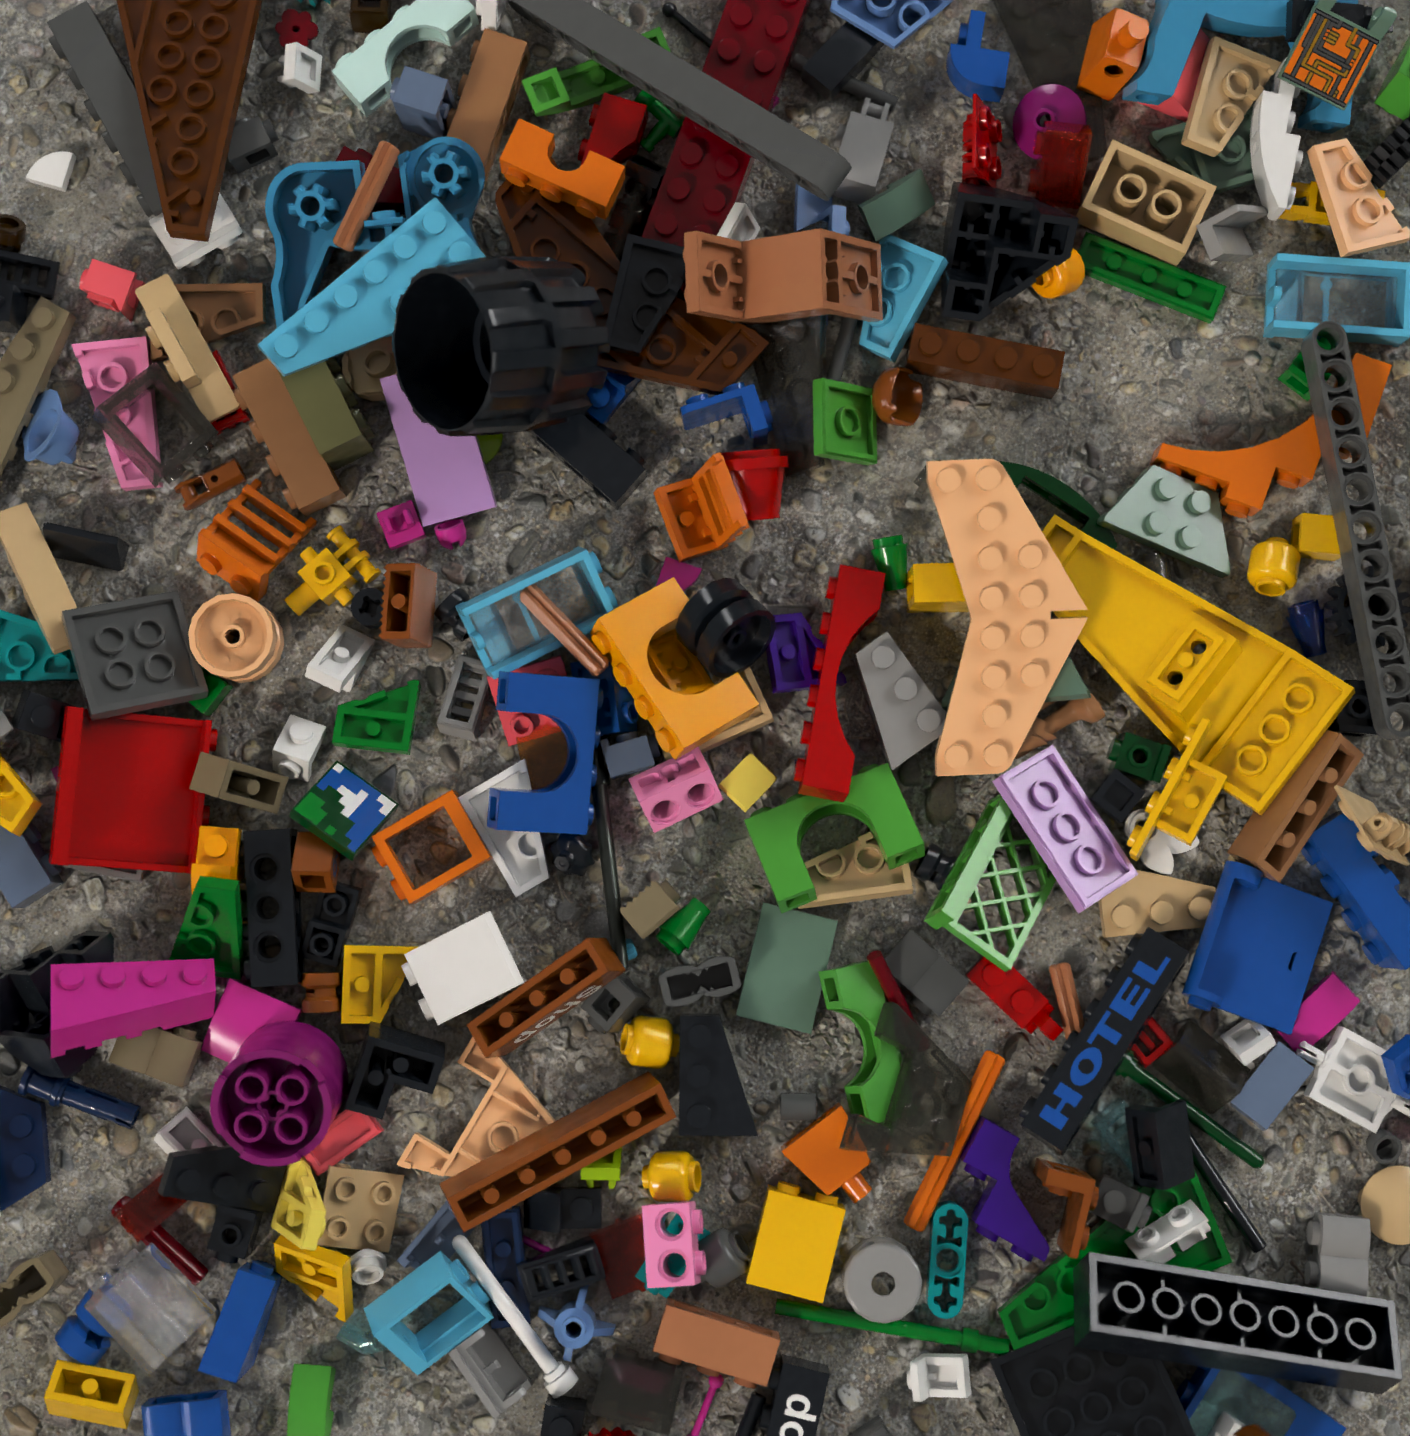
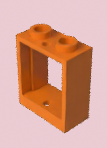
(386, 856)

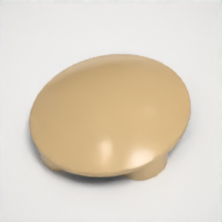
(1387, 1204)

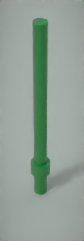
(967, 1339)

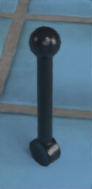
(670, 10)

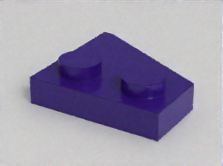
(792, 655)

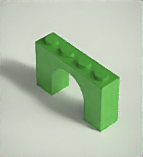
(871, 799)

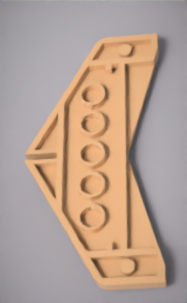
(1011, 640)

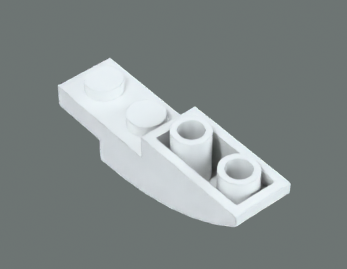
(1273, 147)

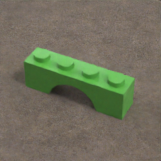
(859, 996)

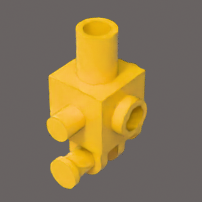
(327, 576)

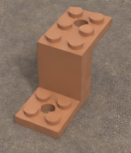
(783, 277)

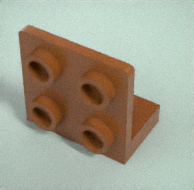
(1081, 1198)

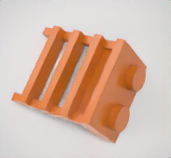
(702, 510)
(240, 557)

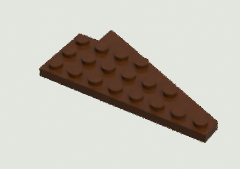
(189, 85)

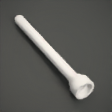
(557, 1377)

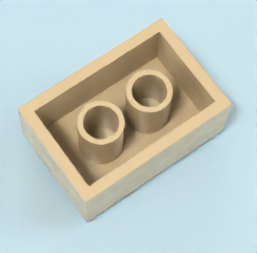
(1145, 203)

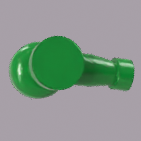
(667, 123)

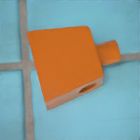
(1114, 41)
(818, 1155)

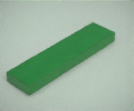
(1150, 278)

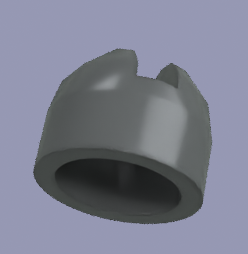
(1384, 1146)

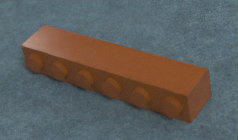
(557, 1151)

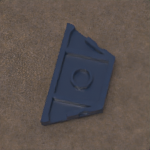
(22, 1147)

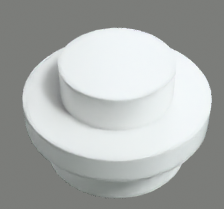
(367, 1266)

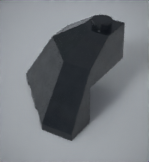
(998, 247)
(27, 1004)

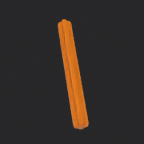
(943, 1166)

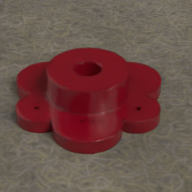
(295, 21)

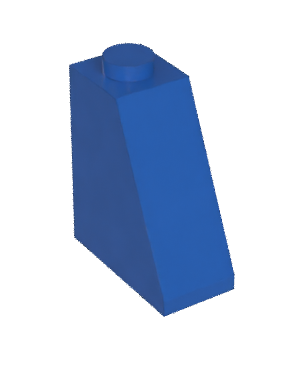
(242, 1322)

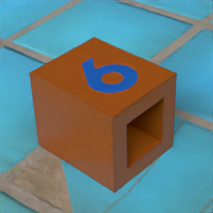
(314, 864)

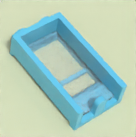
(1359, 294)
(510, 635)

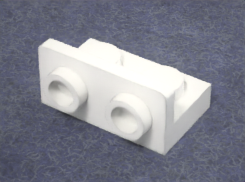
(192, 252)

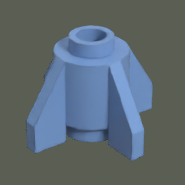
(577, 1312)

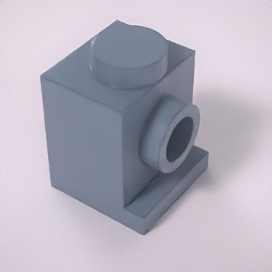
(630, 754)

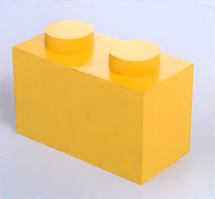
(91, 1394)

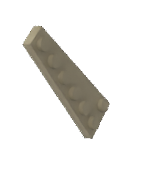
(27, 369)

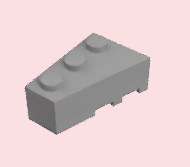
(898, 700)

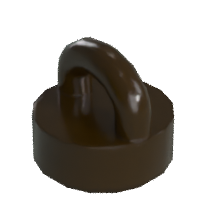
(11, 233)

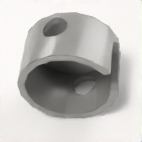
(877, 1256)

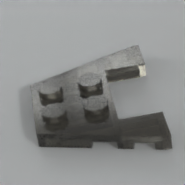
(925, 1100)

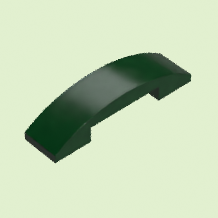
(1062, 497)

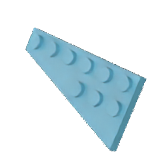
(364, 298)

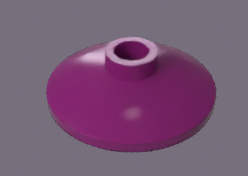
(1050, 99)

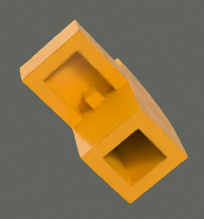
(217, 854)

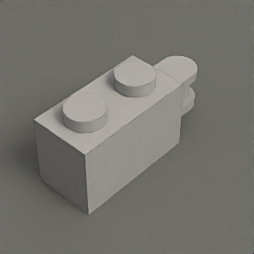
(865, 148)

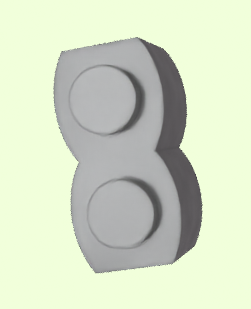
(1338, 1253)

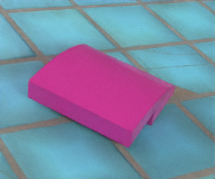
(239, 1015)

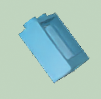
(443, 1333)

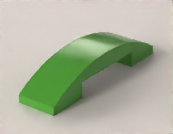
(579, 85)

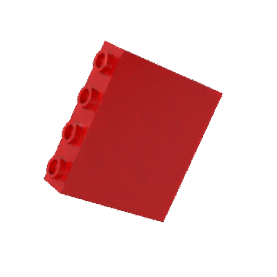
(128, 791)

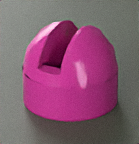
(450, 532)

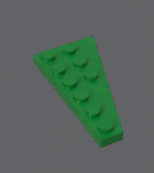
(1048, 1299)

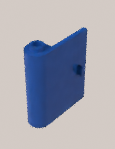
(1256, 948)

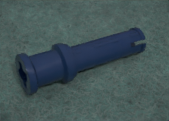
(72, 1094)

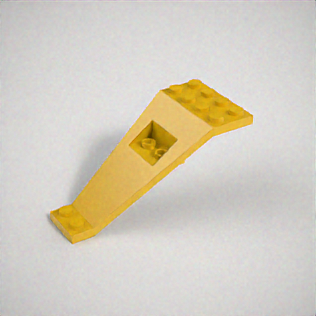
(1259, 694)

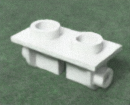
(1182, 1225)

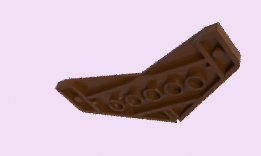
(685, 348)

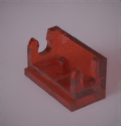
(147, 1212)

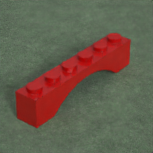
(616, 129)
(828, 757)

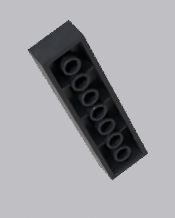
(1235, 1323)

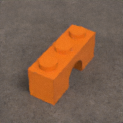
(588, 188)

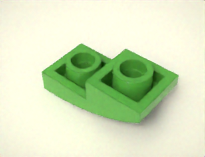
(310, 1400)

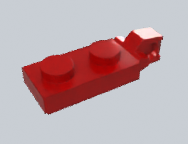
(1015, 997)

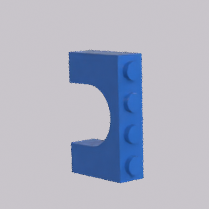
(565, 802)

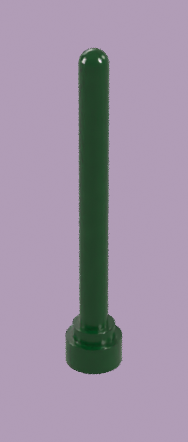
(1130, 1068)

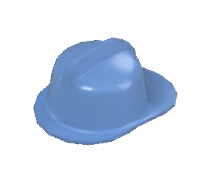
(51, 431)

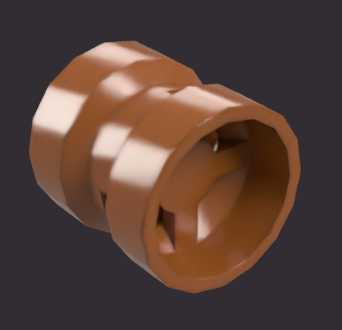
(321, 992)

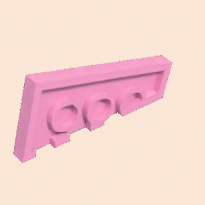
(105, 370)

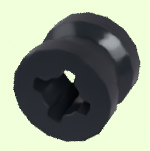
(372, 615)

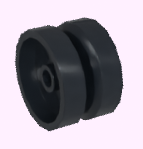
(725, 627)

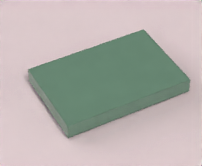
(784, 966)

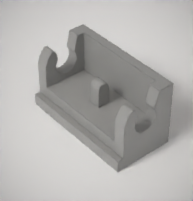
(491, 1370)

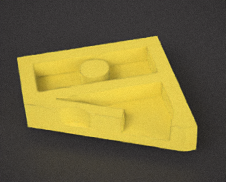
(299, 1207)

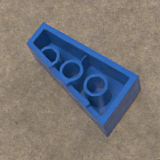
(1363, 890)

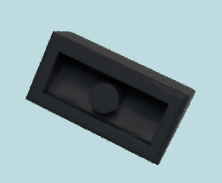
(86, 546)

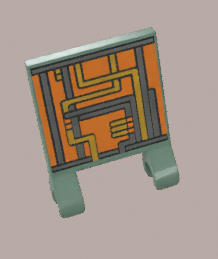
(1334, 52)

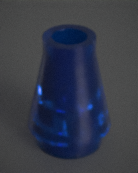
(1308, 626)

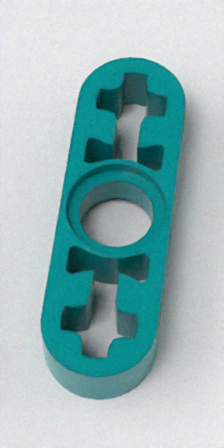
(934, 1288)

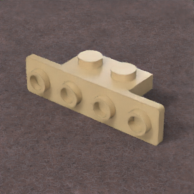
(186, 348)

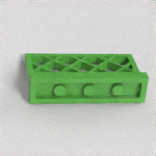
(970, 869)

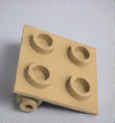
(1376, 830)
(360, 1208)

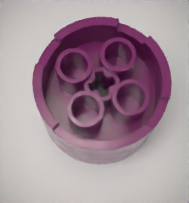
(304, 1073)

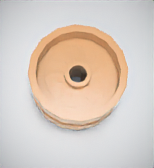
(222, 620)

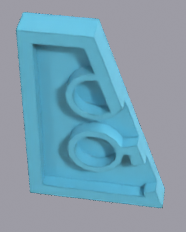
(907, 284)

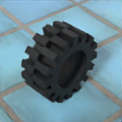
(1390, 155)

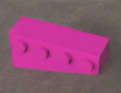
(126, 998)

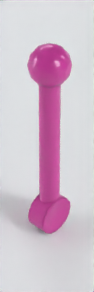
(715, 1383)

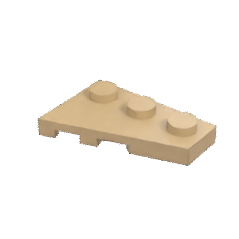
(1224, 92)

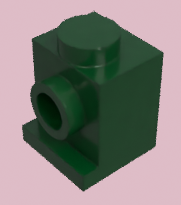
(1148, 771)

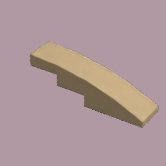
(37, 573)

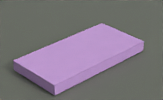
(443, 470)
(1065, 828)

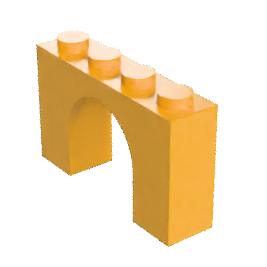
(678, 719)

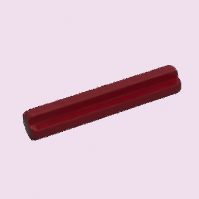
(173, 1250)

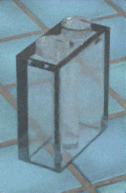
(148, 1306)

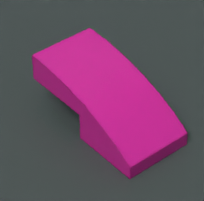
(1321, 1011)

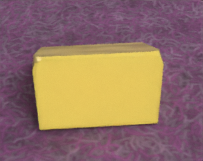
(747, 782)

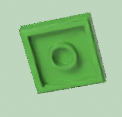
(844, 422)

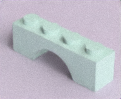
(367, 71)

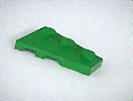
(213, 927)

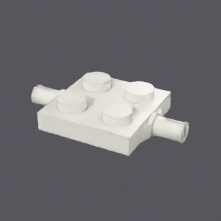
(1352, 1079)

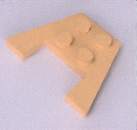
(501, 1119)

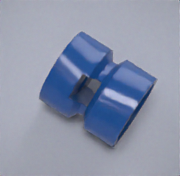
(83, 1335)

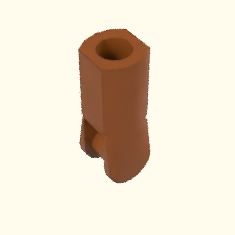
(215, 480)

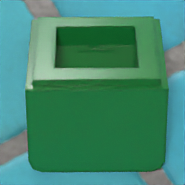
(218, 690)

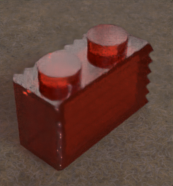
(1060, 163)

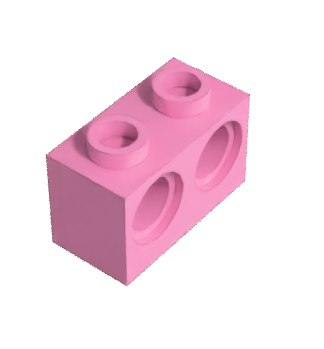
(676, 789)
(661, 1244)

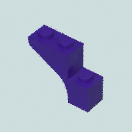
(999, 1207)

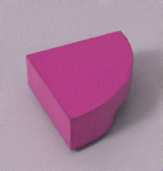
(683, 573)

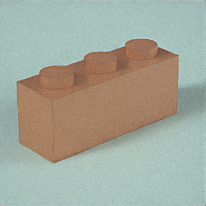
(716, 1343)

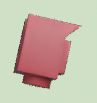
(111, 287)

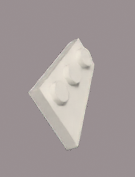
(516, 853)

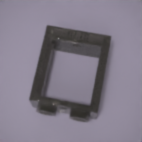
(107, 418)

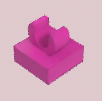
(401, 525)

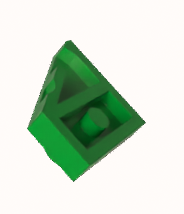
(380, 721)

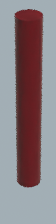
(888, 981)

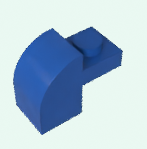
(976, 68)

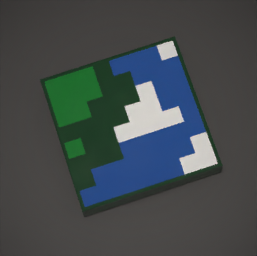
(344, 810)

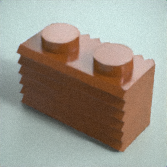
(408, 605)

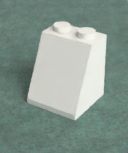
(462, 969)

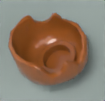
(897, 397)

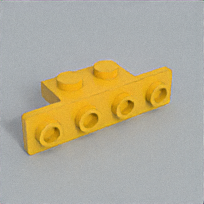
(1185, 798)

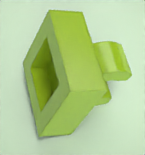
(605, 1168)

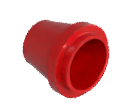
(758, 481)

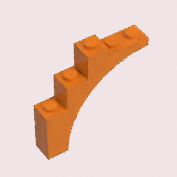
(1292, 459)

